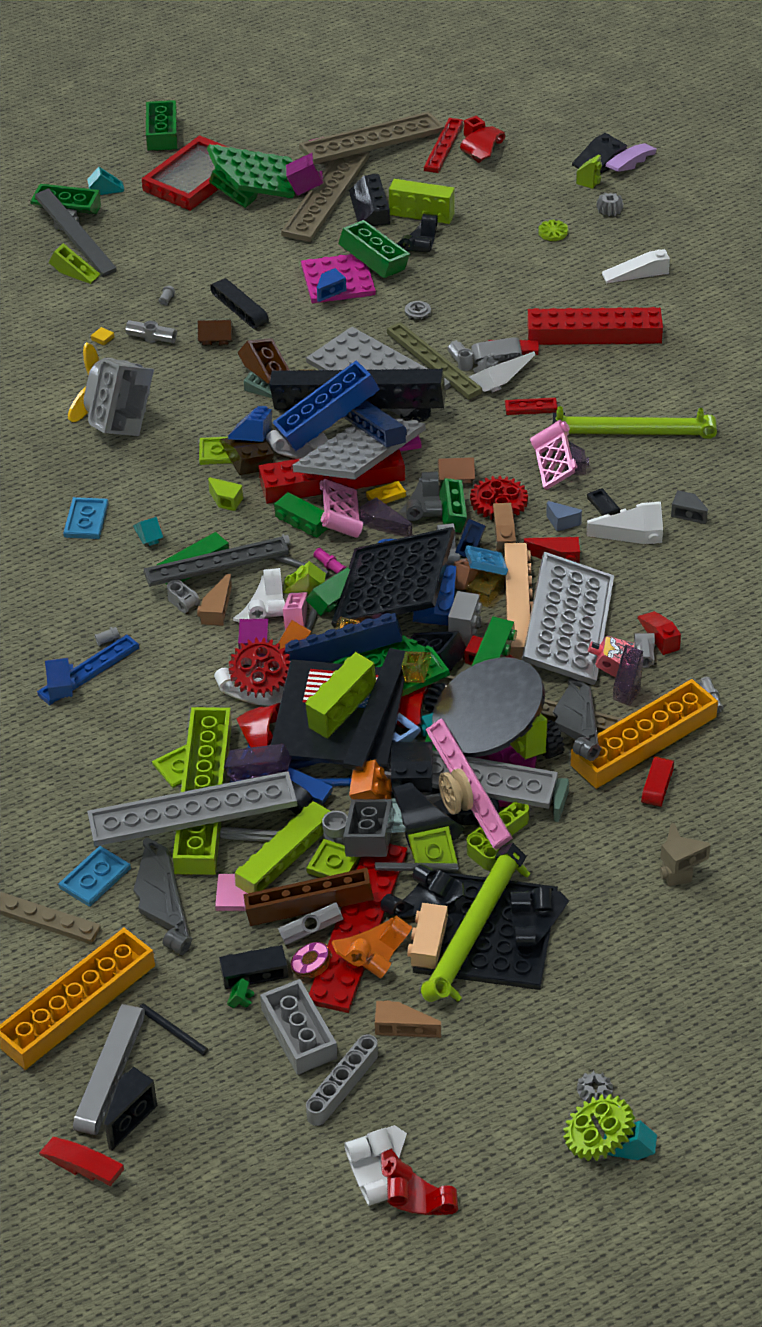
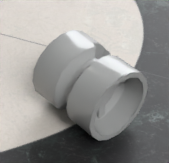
(334, 826)

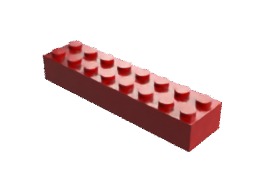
(595, 325)
(279, 478)

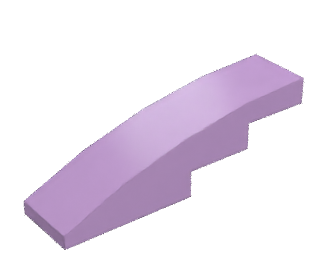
(628, 158)

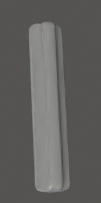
(247, 834)

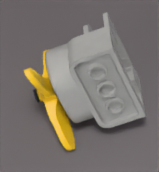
(113, 394)

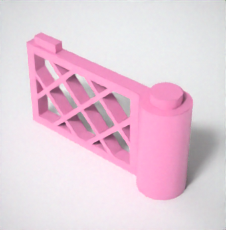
(548, 440)
(340, 520)

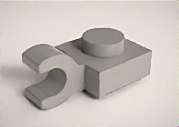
(485, 363)

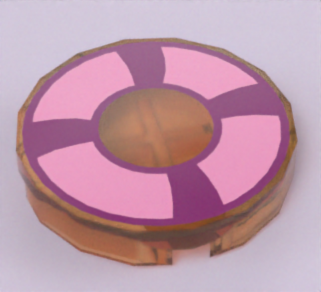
(311, 960)

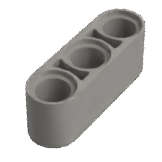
(502, 349)

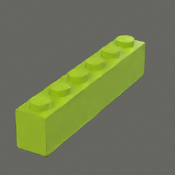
(281, 849)

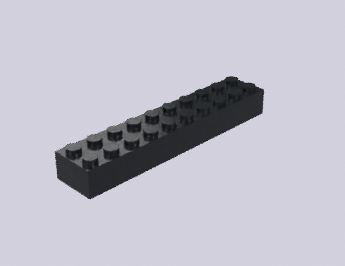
(397, 387)

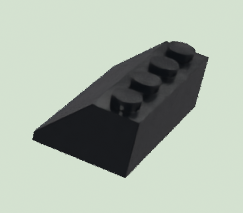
(370, 201)

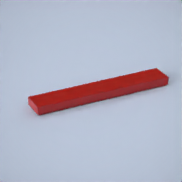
(443, 145)

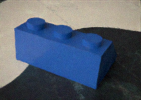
(254, 425)
(440, 613)

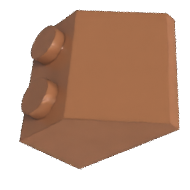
(457, 469)

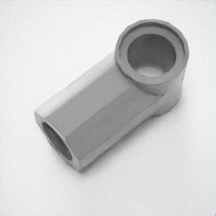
(462, 355)
(646, 643)

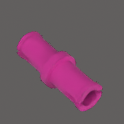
(329, 561)

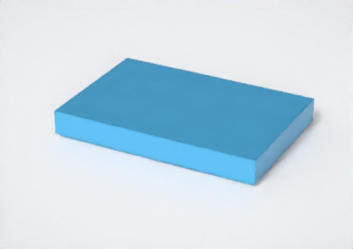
(86, 518)
(486, 560)
(94, 876)

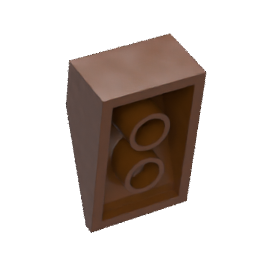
(262, 358)

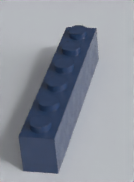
(377, 424)
(346, 640)

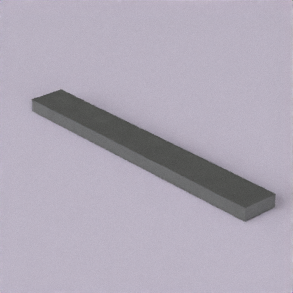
(75, 232)
(216, 561)

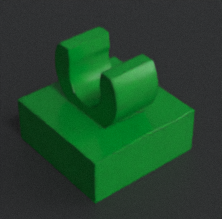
(238, 994)

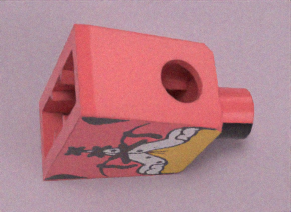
(609, 653)

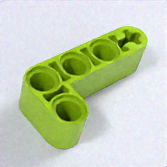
(479, 846)

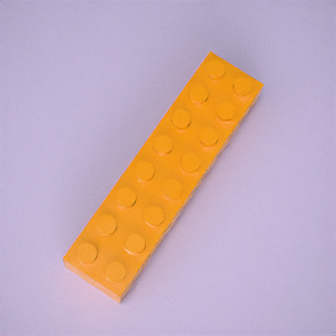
(647, 732)
(75, 998)

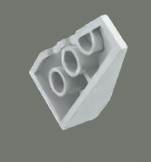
(645, 265)
(500, 374)
(635, 525)

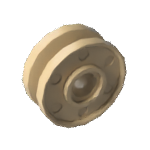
(456, 791)

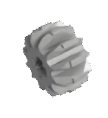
(609, 204)

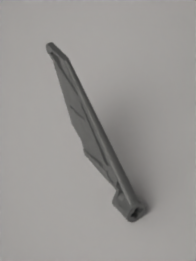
(577, 719)
(160, 896)

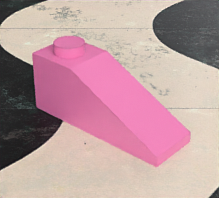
(295, 608)

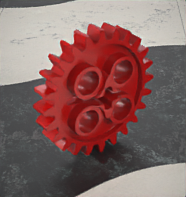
(498, 491)
(259, 667)

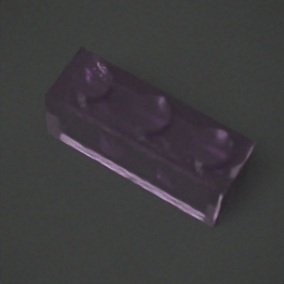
(257, 762)

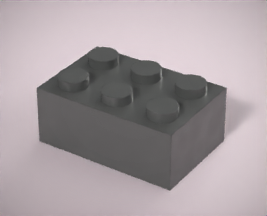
(368, 827)

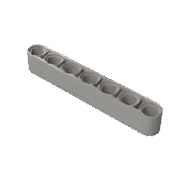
(108, 1069)

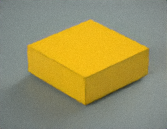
(102, 336)

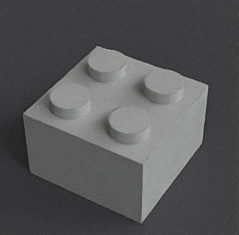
(465, 615)

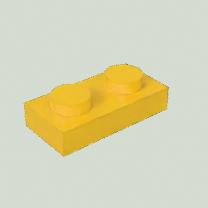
(387, 492)

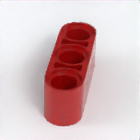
(657, 781)

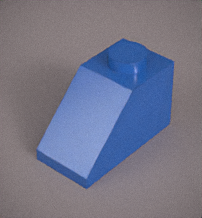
(330, 284)

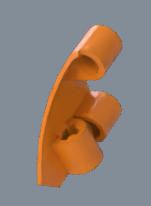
(374, 947)

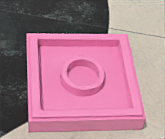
(228, 895)

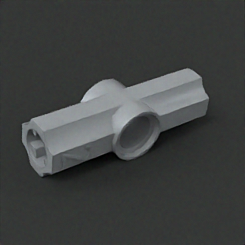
(151, 331)
(323, 917)

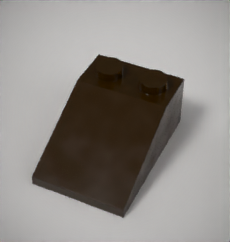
(247, 455)

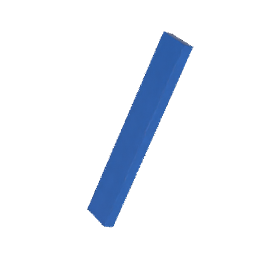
(97, 664)

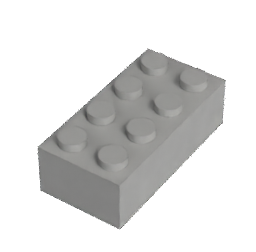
(298, 1026)

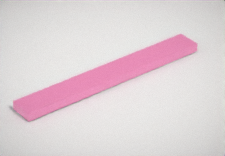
(482, 805)

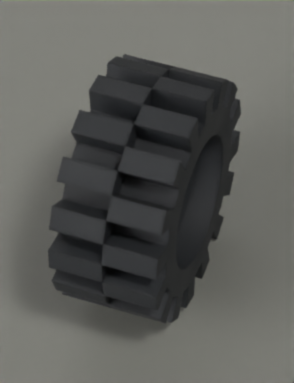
(554, 742)

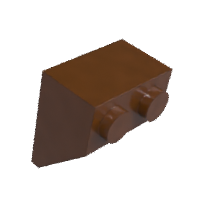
(215, 331)

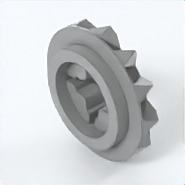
(423, 309)
(586, 1089)

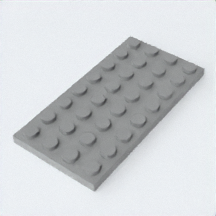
(370, 353)
(352, 452)
(566, 617)

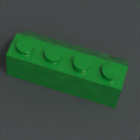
(74, 198)

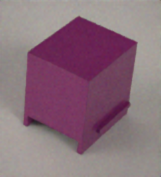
(303, 174)
(251, 629)

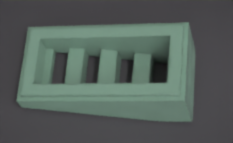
(256, 385)
(559, 797)

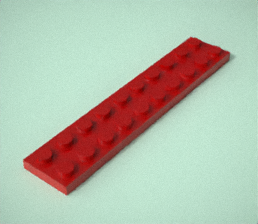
(340, 981)

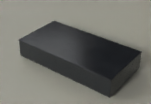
(603, 502)

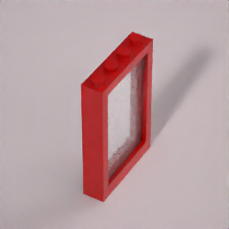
(184, 176)

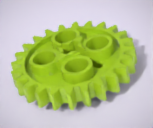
(583, 1135)

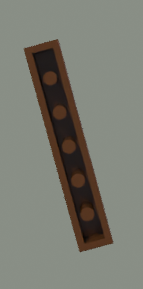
(308, 896)

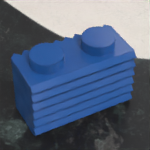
(59, 678)

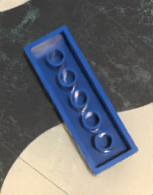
(326, 405)

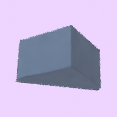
(563, 516)

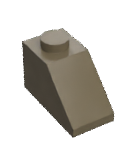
(684, 853)

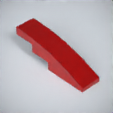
(82, 1160)

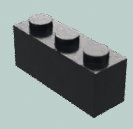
(254, 966)

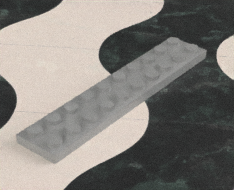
(504, 780)
(191, 808)

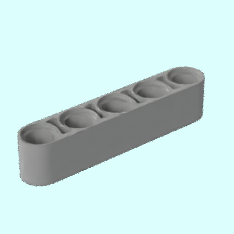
(342, 1080)

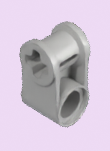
(182, 596)

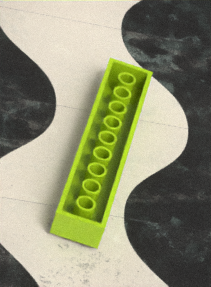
(204, 765)

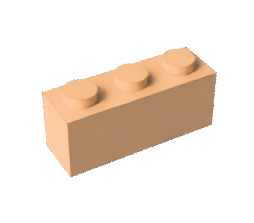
(428, 935)

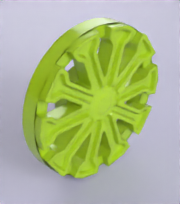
(553, 230)

